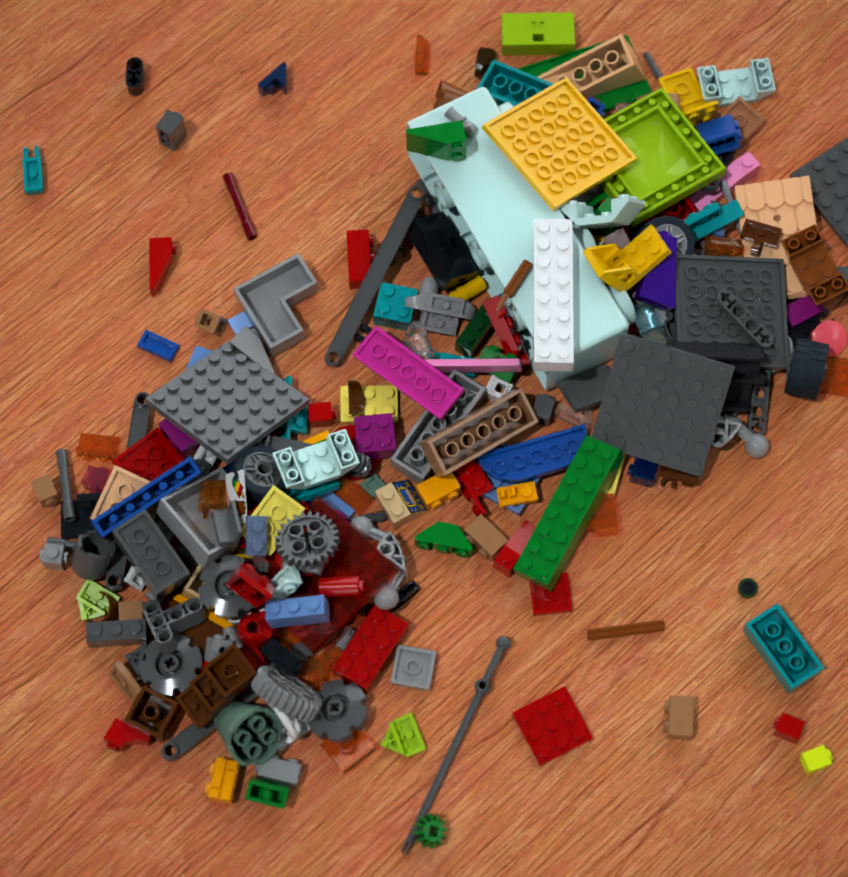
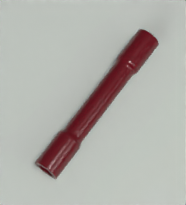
(232, 188)

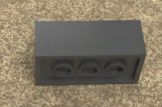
(151, 555)

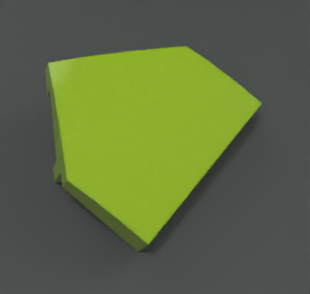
(92, 602)
(404, 736)

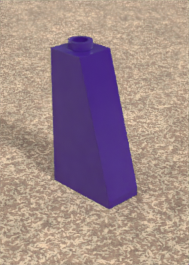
(659, 285)

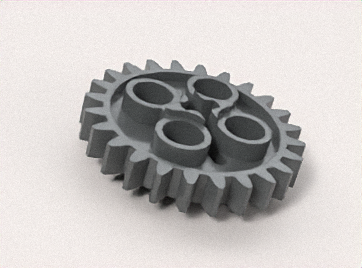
(325, 537)

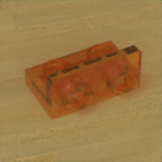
(722, 246)
(97, 447)
(212, 496)

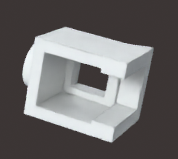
(495, 382)

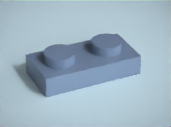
(256, 536)

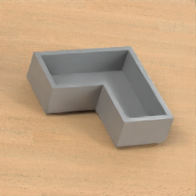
(268, 300)
(183, 518)

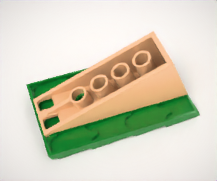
(600, 71)

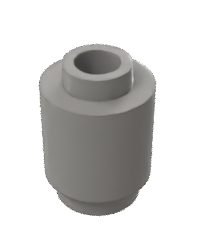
(429, 285)

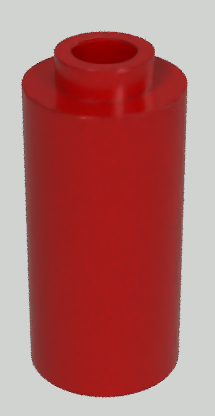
(341, 586)

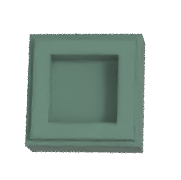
(372, 484)

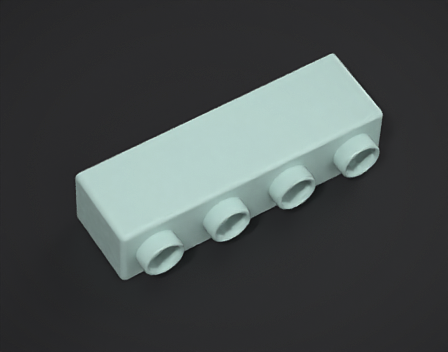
(495, 217)

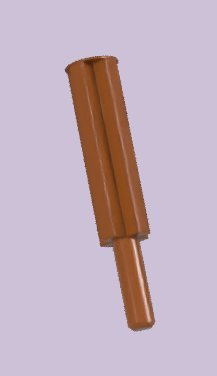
(515, 282)

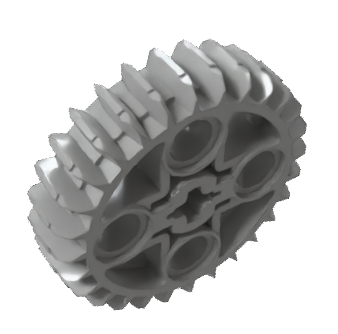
(286, 693)

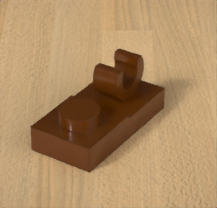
(673, 474)

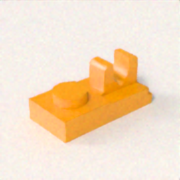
(517, 494)

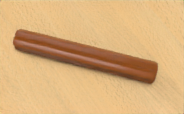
(625, 630)

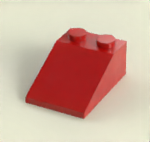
(250, 585)

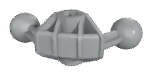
(755, 444)
(387, 596)

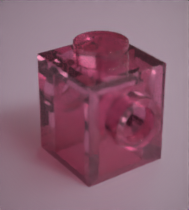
(95, 479)

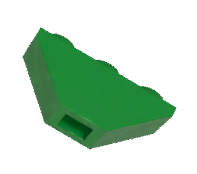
(445, 539)

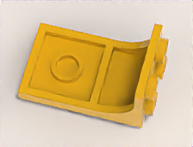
(691, 99)

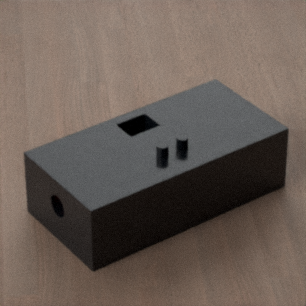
(442, 251)

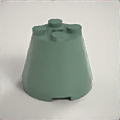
(249, 732)

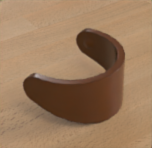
(356, 397)
(113, 613)

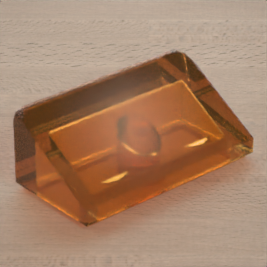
(422, 56)
(353, 495)

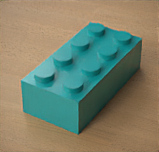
(511, 84)
(783, 648)

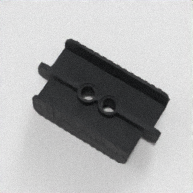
(747, 364)

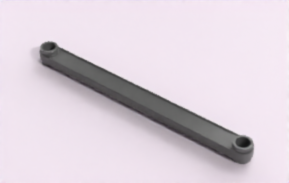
(374, 275)
(138, 430)
(192, 735)

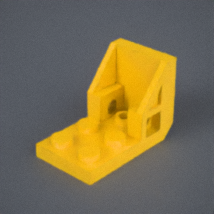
(628, 265)

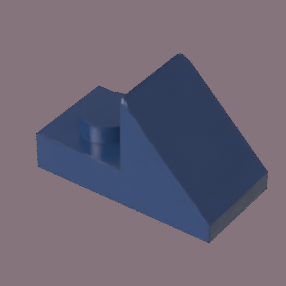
(277, 78)

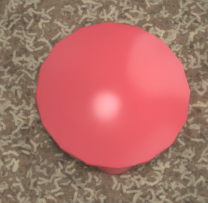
(830, 333)

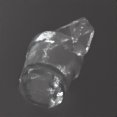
(419, 342)

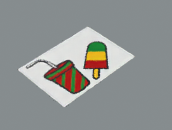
(236, 491)

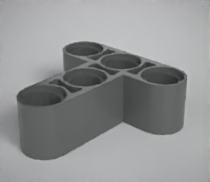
(172, 621)

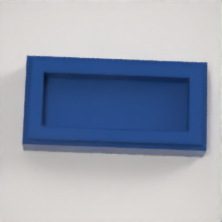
(158, 346)

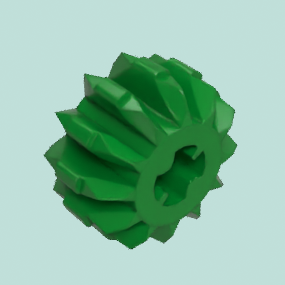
(423, 830)

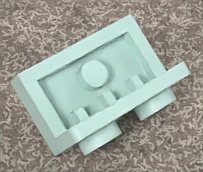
(285, 582)

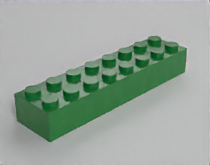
(568, 513)

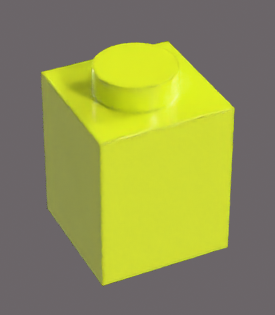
(816, 759)

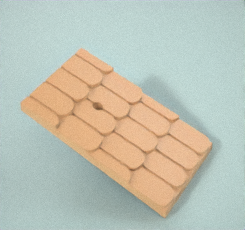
(782, 205)

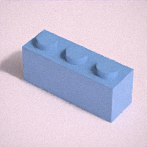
(297, 611)

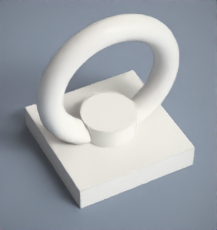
(292, 729)

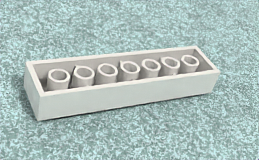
(553, 295)

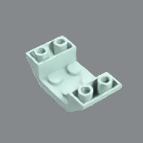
(726, 86)
(623, 212)
(317, 462)

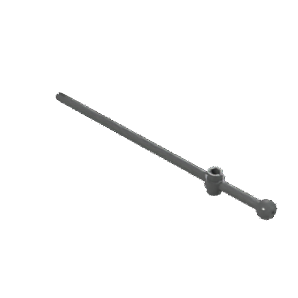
(502, 644)

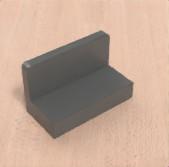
(227, 525)

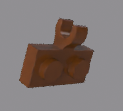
(760, 234)

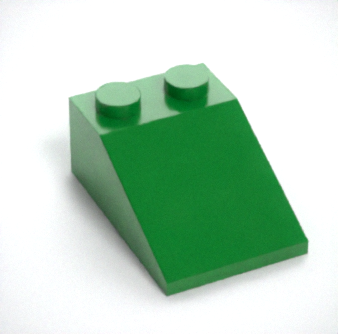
(439, 141)

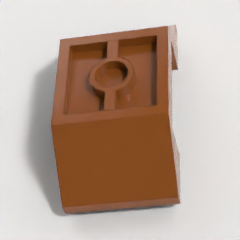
(814, 265)

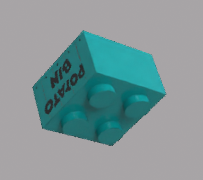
(391, 308)

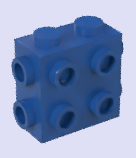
(721, 134)

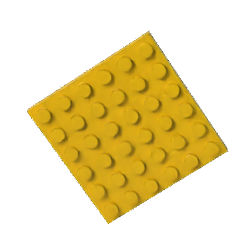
(559, 143)

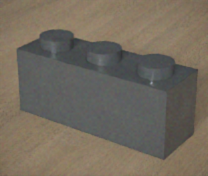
(117, 633)

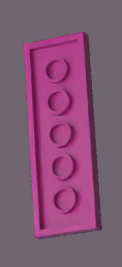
(408, 373)

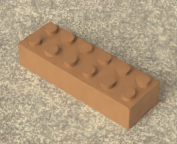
(478, 432)

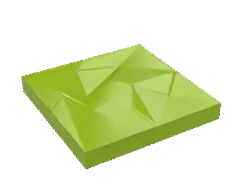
(669, 154)

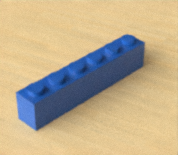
(145, 496)

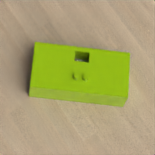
(537, 33)

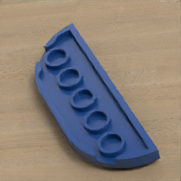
(534, 456)

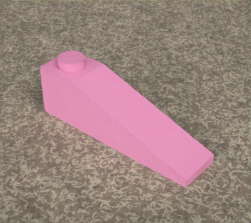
(736, 174)

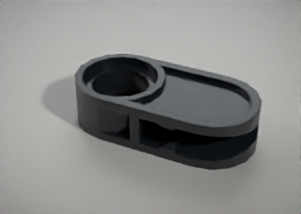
(406, 594)

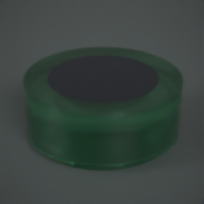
(747, 588)

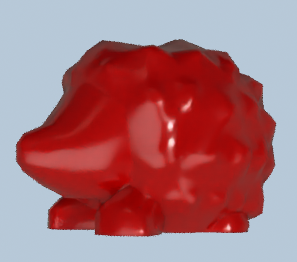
(254, 629)

